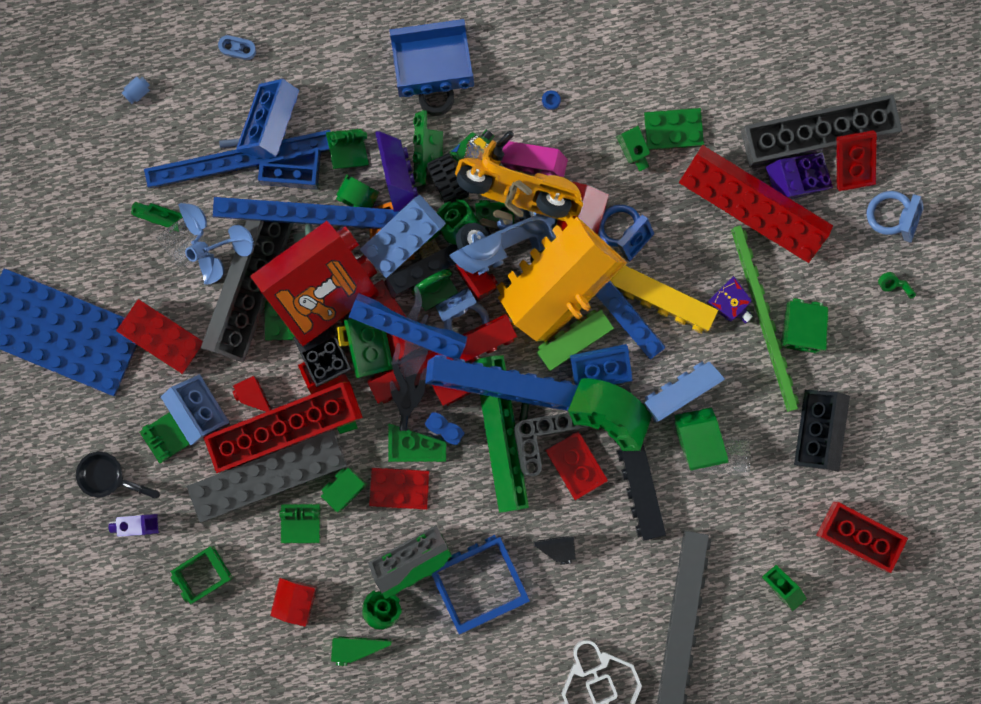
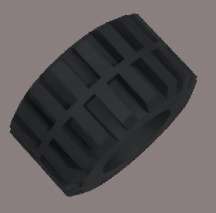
(444, 177)

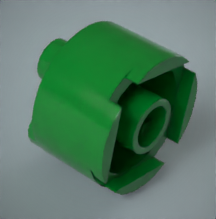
(356, 193)
(455, 217)

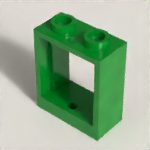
(217, 562)

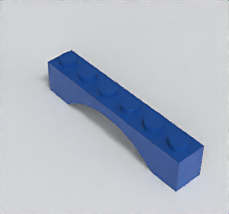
(432, 338)

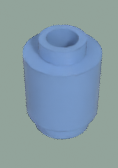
(136, 89)

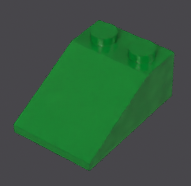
(700, 438)

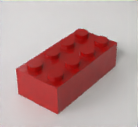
(160, 336)
(862, 537)

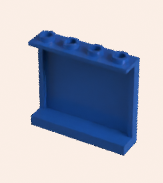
(431, 58)

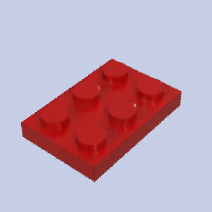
(856, 160)
(576, 465)
(399, 488)

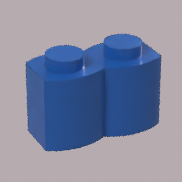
(439, 425)

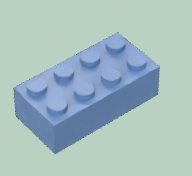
(402, 236)

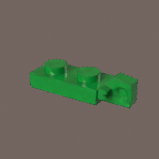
(155, 214)

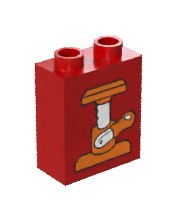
(316, 281)

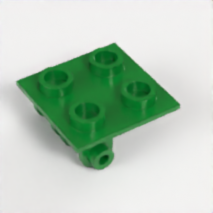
(347, 148)
(164, 437)
(300, 523)

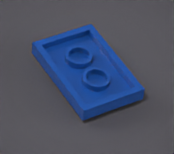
(604, 364)

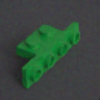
(427, 147)

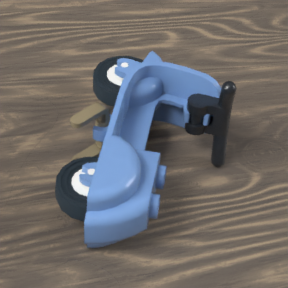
(481, 250)

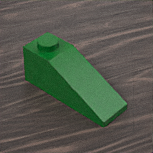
(350, 649)

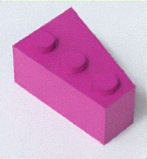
(534, 159)

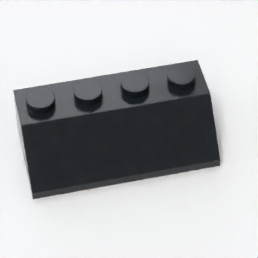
(822, 430)

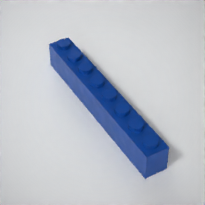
(499, 383)

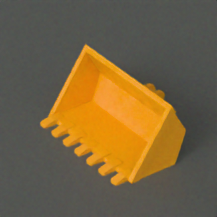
(559, 280)

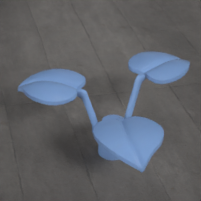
(210, 266)

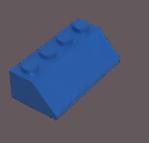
(268, 119)

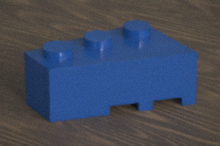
(292, 171)

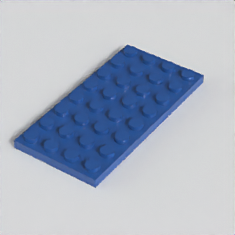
(62, 333)

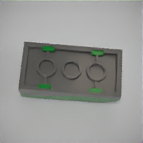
(410, 562)

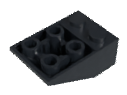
(324, 357)

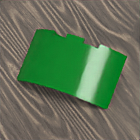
(613, 409)

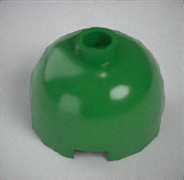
(381, 612)

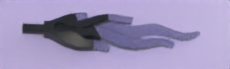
(407, 369)

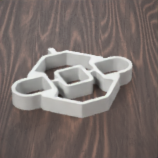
(604, 659)

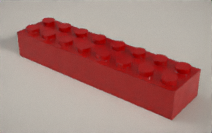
(756, 204)
(283, 427)

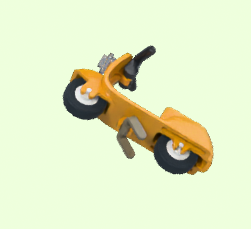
(539, 193)

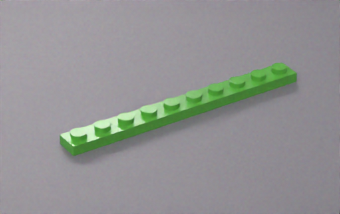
(768, 326)

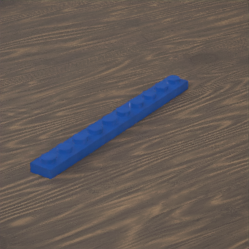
(228, 161)
(301, 213)

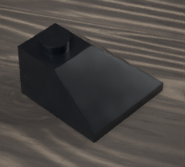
(559, 548)

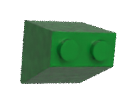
(805, 326)

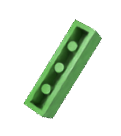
(575, 340)

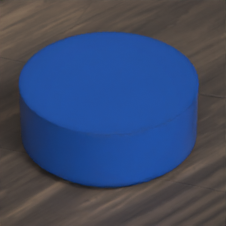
(551, 100)

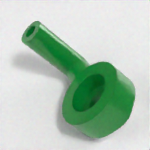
(889, 281)

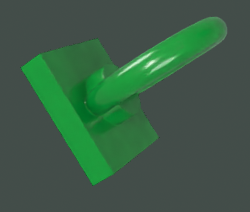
(436, 289)

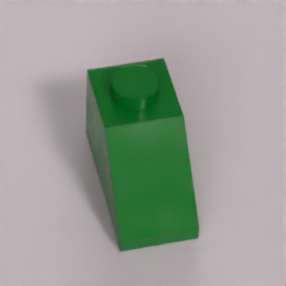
(784, 588)

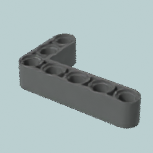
(531, 438)

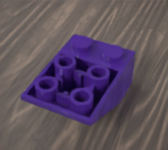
(800, 175)

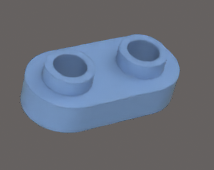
(237, 48)

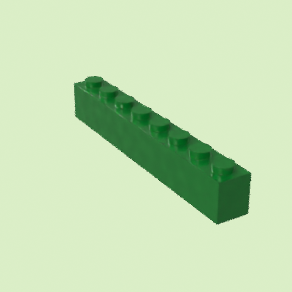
(502, 447)

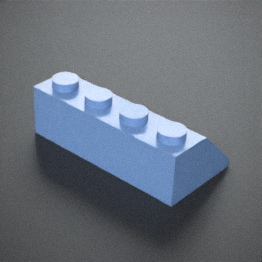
(683, 391)

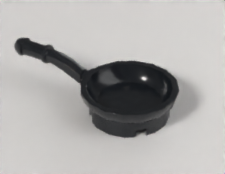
(101, 475)

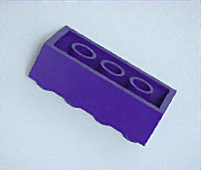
(396, 170)

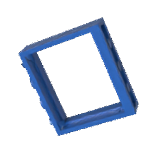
(493, 613)

